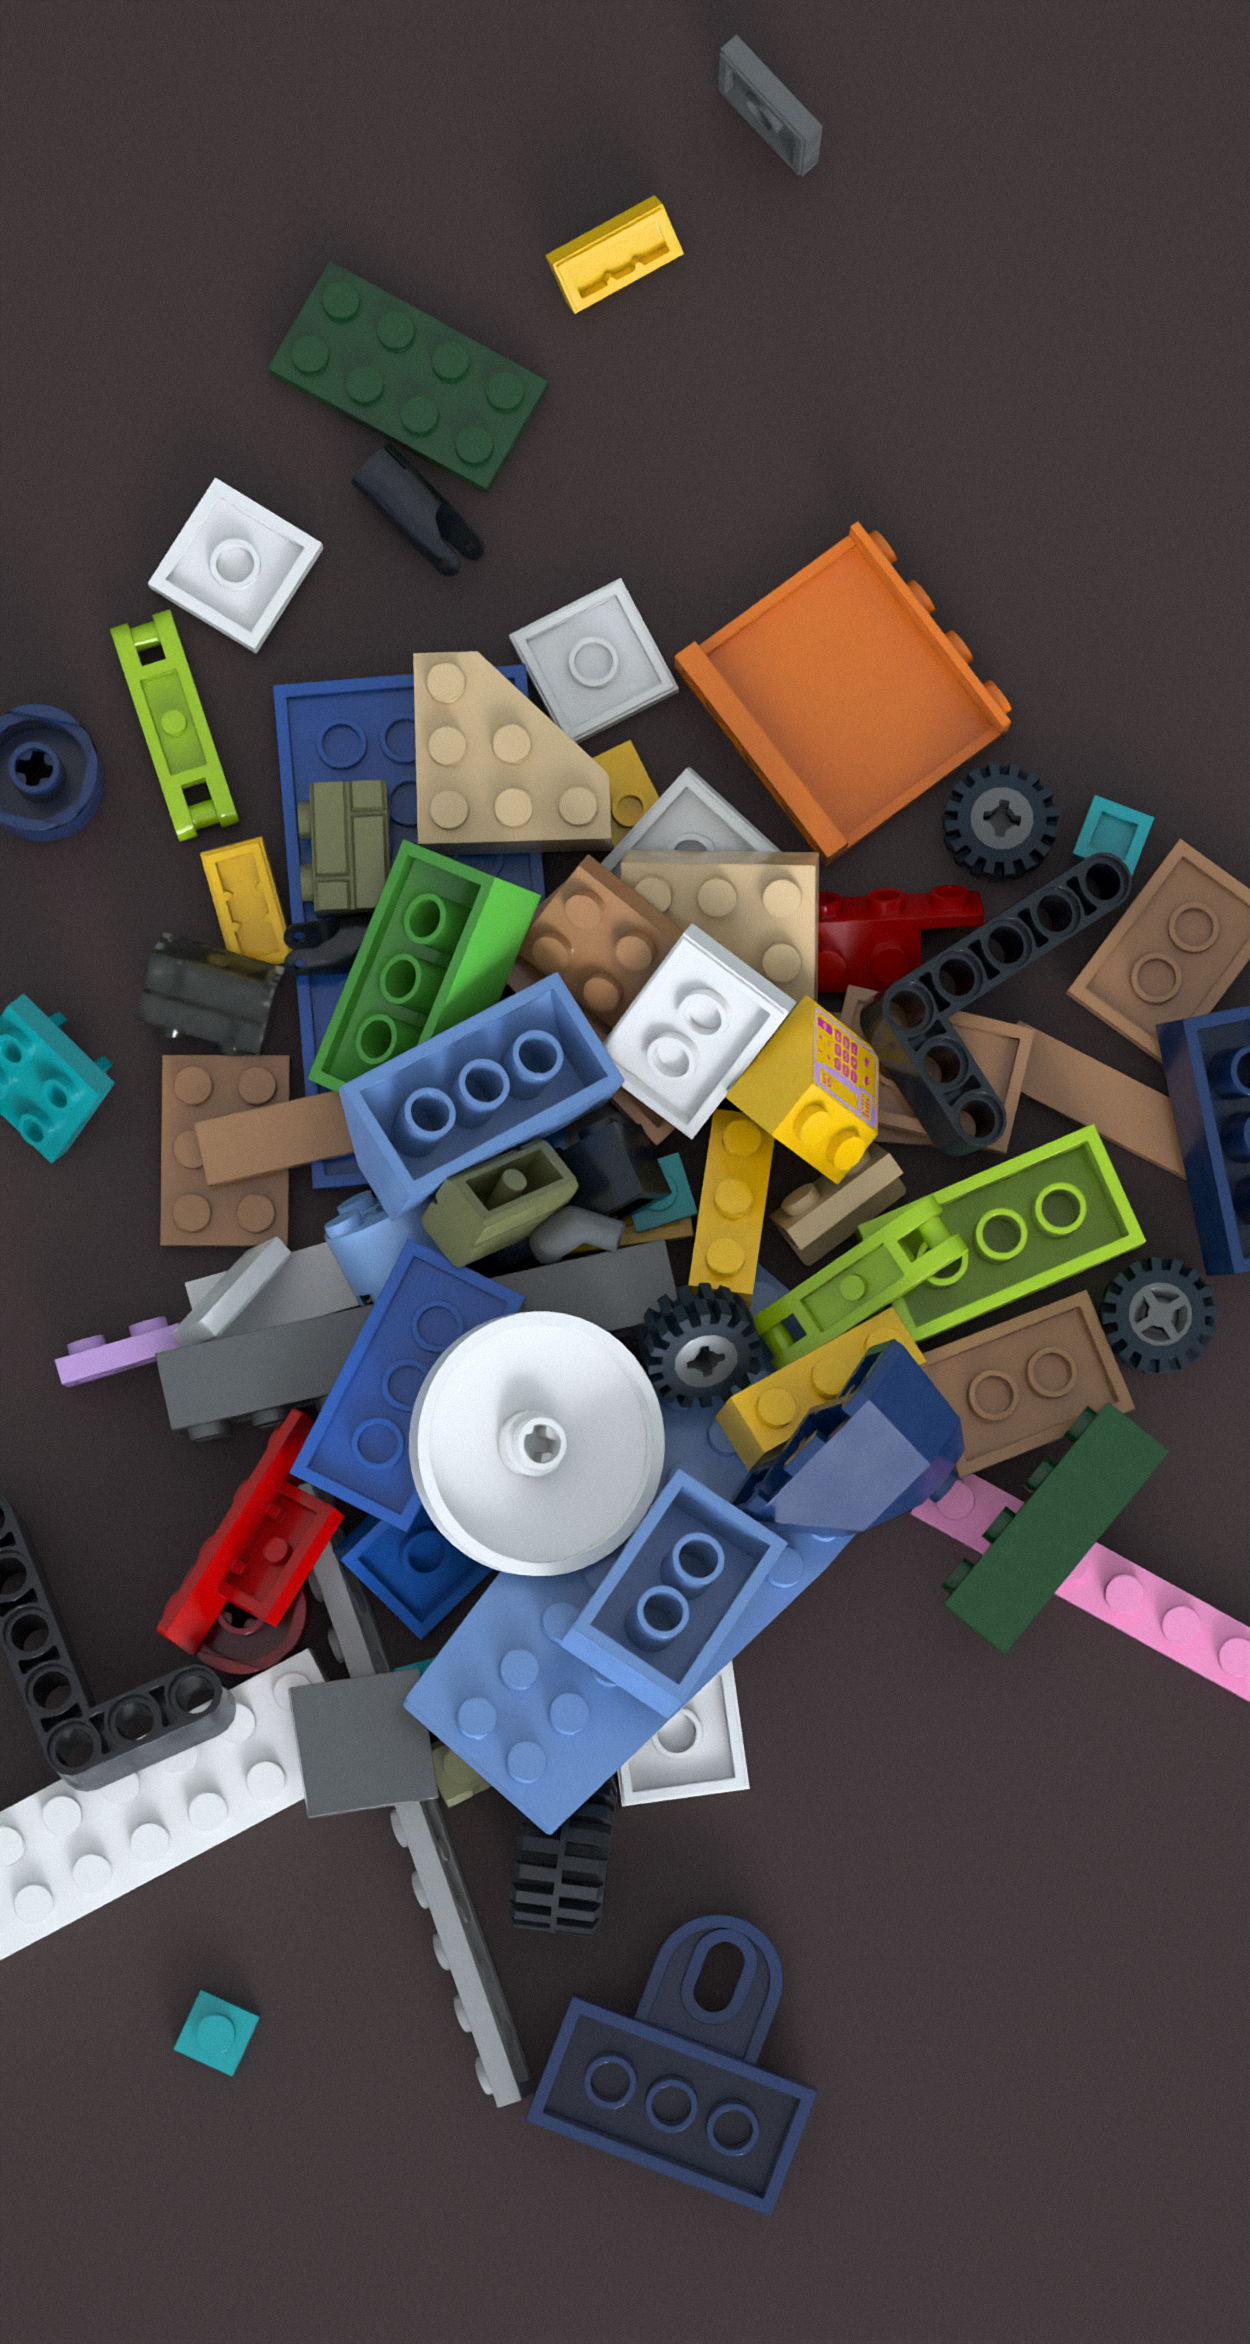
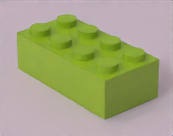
(1023, 1230)

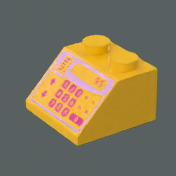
(814, 1090)

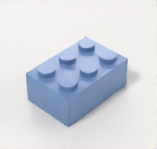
(673, 1594)

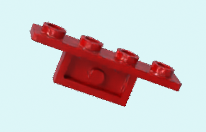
(879, 935)
(259, 1548)

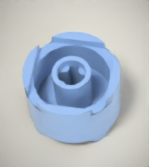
(370, 1243)

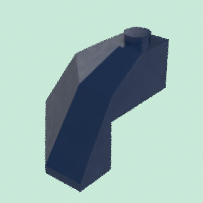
(860, 1456)

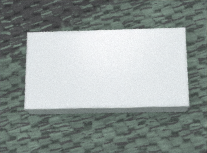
(232, 1293)

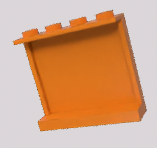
(845, 694)

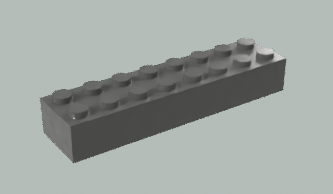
(297, 1363)

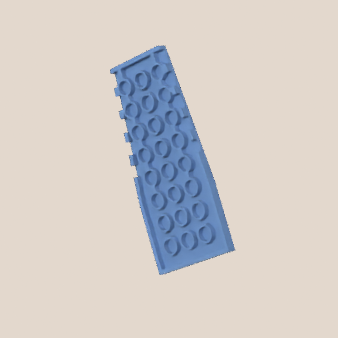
(537, 1714)

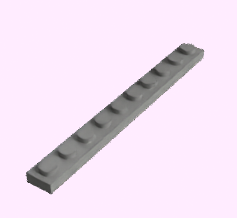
(421, 1827)

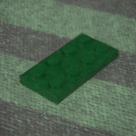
(408, 377)

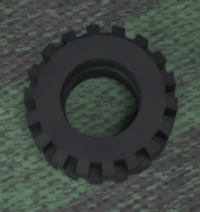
(564, 1874)

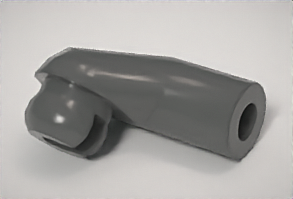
(570, 1229)

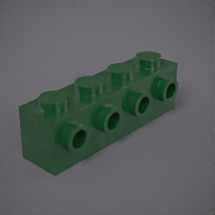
(1054, 1526)

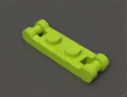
(174, 725)
(859, 1283)

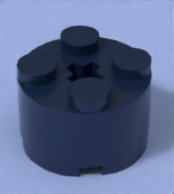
(77, 783)

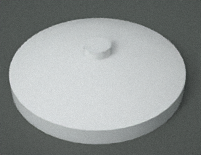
(536, 1443)

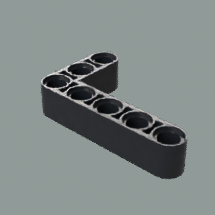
(974, 974)
(80, 1717)

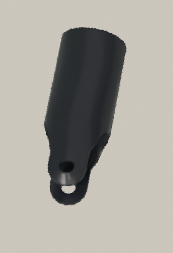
(416, 510)
(327, 946)

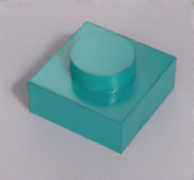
(1113, 830)
(673, 1207)
(217, 2032)

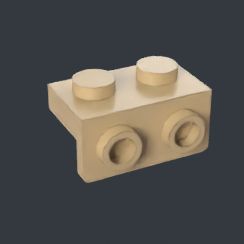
(826, 1214)

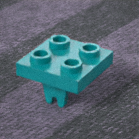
(46, 1079)

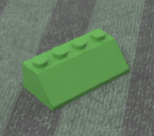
(425, 963)

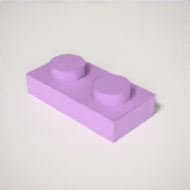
(95, 1359)

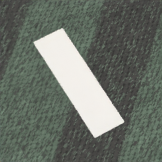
(302, 1289)

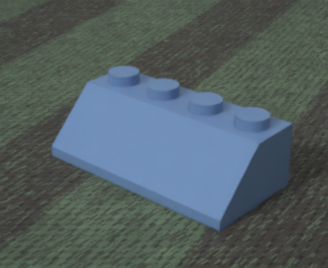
(476, 1093)

